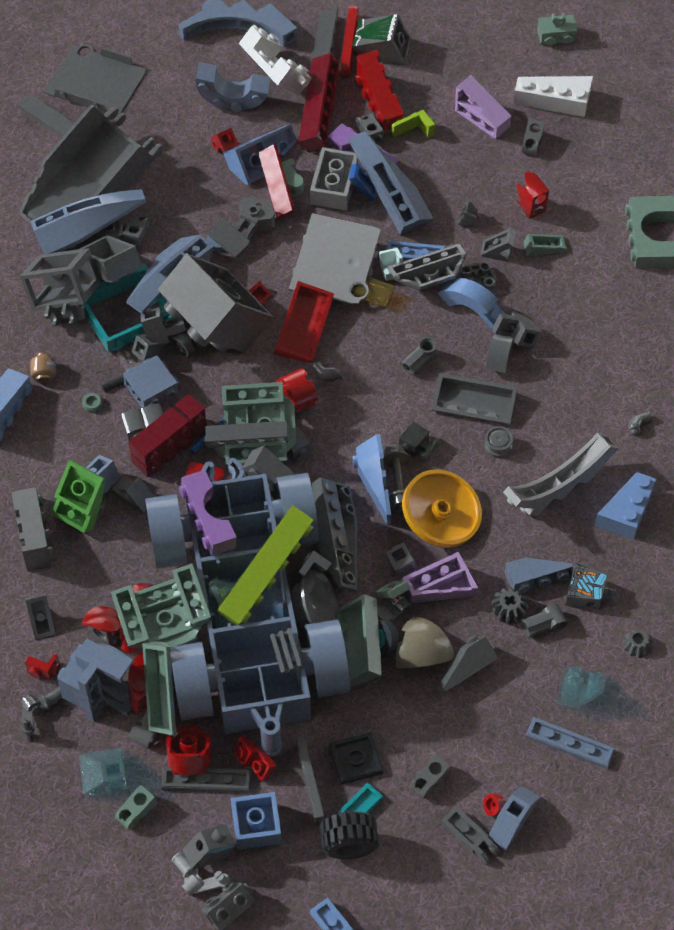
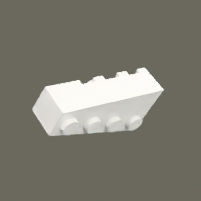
(555, 93)

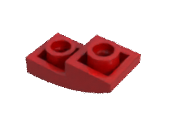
(252, 755)

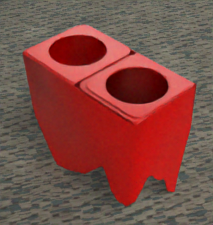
(534, 190)

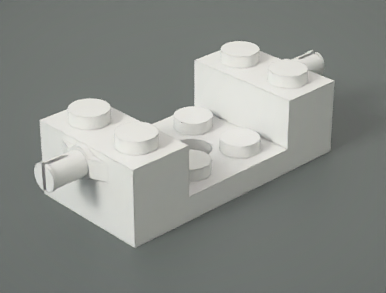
(264, 49)

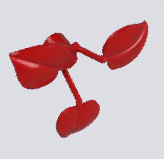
(107, 620)

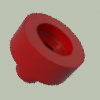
(493, 804)

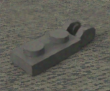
(469, 834)

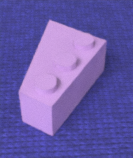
(481, 108)
(441, 581)

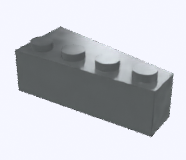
(31, 529)

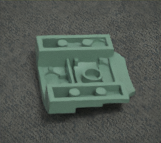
(255, 405)
(164, 612)

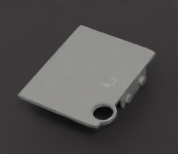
(336, 257)

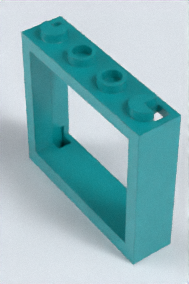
(107, 290)

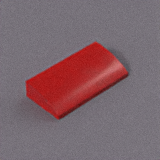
(303, 322)

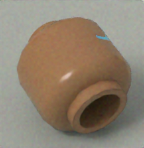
(43, 368)

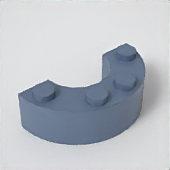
(230, 94)

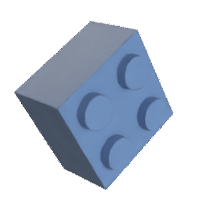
(256, 820)

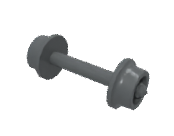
(396, 456)

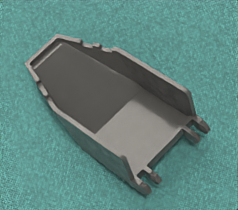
(87, 163)

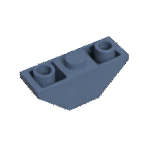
(513, 817)

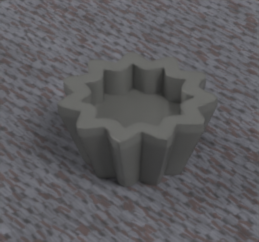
(468, 214)
(637, 643)

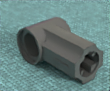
(419, 356)
(549, 619)
(141, 734)

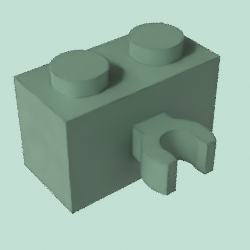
(557, 29)

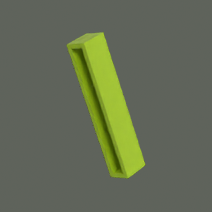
(265, 565)

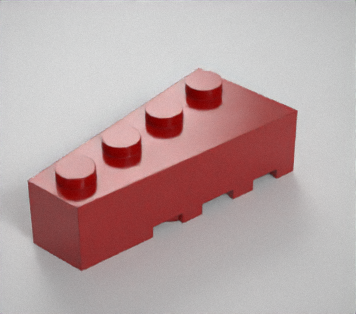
(378, 90)

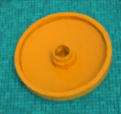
(441, 508)

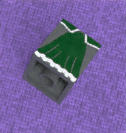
(383, 34)

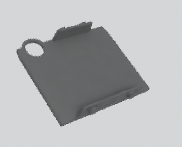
(96, 80)

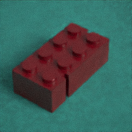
(168, 436)

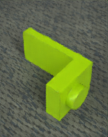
(417, 119)

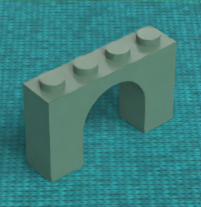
(642, 211)

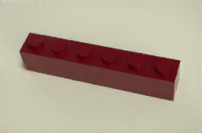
(319, 103)

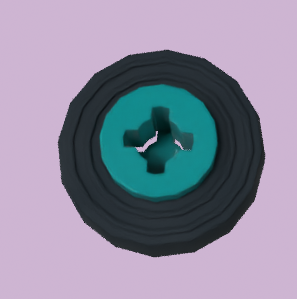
(387, 638)

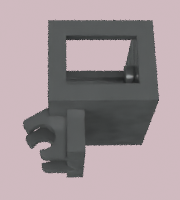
(68, 281)

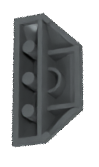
(429, 268)

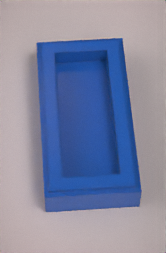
(362, 182)

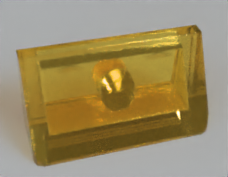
(379, 291)

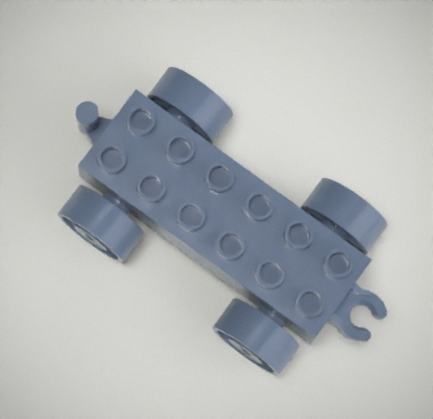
(243, 656)

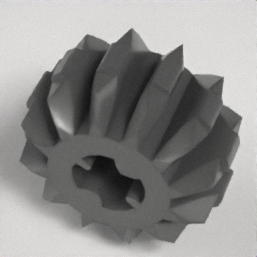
(509, 605)

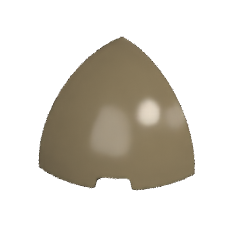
(423, 645)

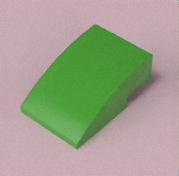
(79, 497)

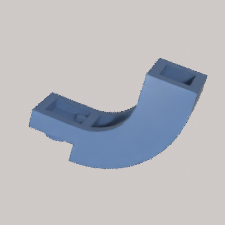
(472, 295)

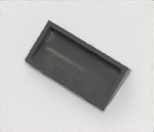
(474, 399)

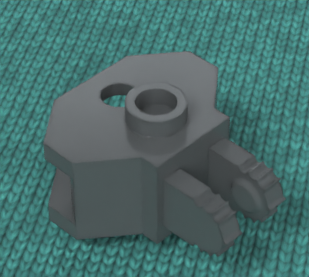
(255, 218)

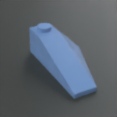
(245, 159)
(370, 465)

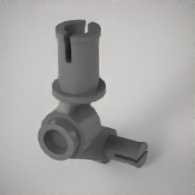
(32, 705)

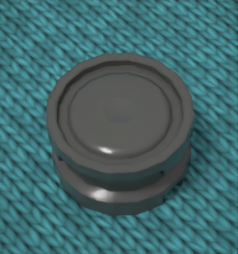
(498, 442)

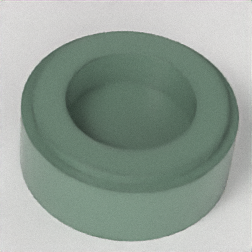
(92, 402)

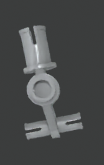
(193, 881)

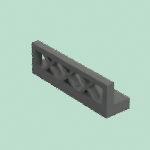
(326, 32)
(246, 433)
(311, 561)

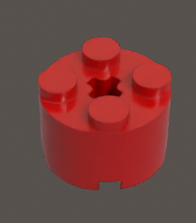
(299, 390)
(189, 751)

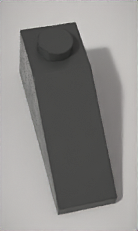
(469, 660)

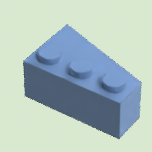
(627, 507)

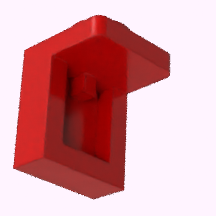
(39, 668)

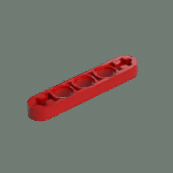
(350, 32)

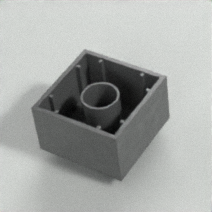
(214, 305)

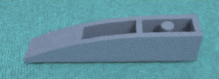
(391, 184)
(82, 219)
(146, 291)

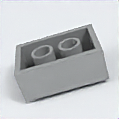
(331, 179)

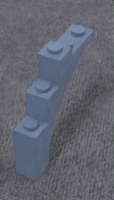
(239, 16)

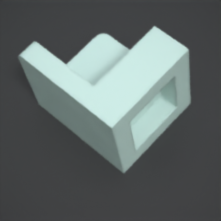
(389, 258)

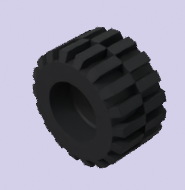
(349, 835)

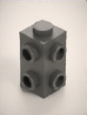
(228, 905)

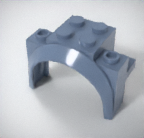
(96, 679)

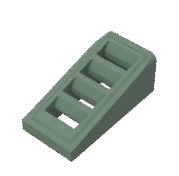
(533, 248)

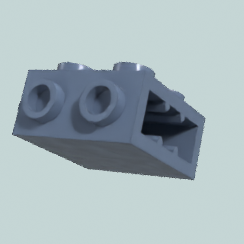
(151, 382)

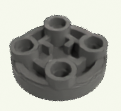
(479, 273)

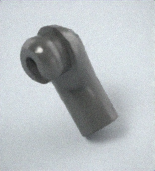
(329, 373)
(637, 420)

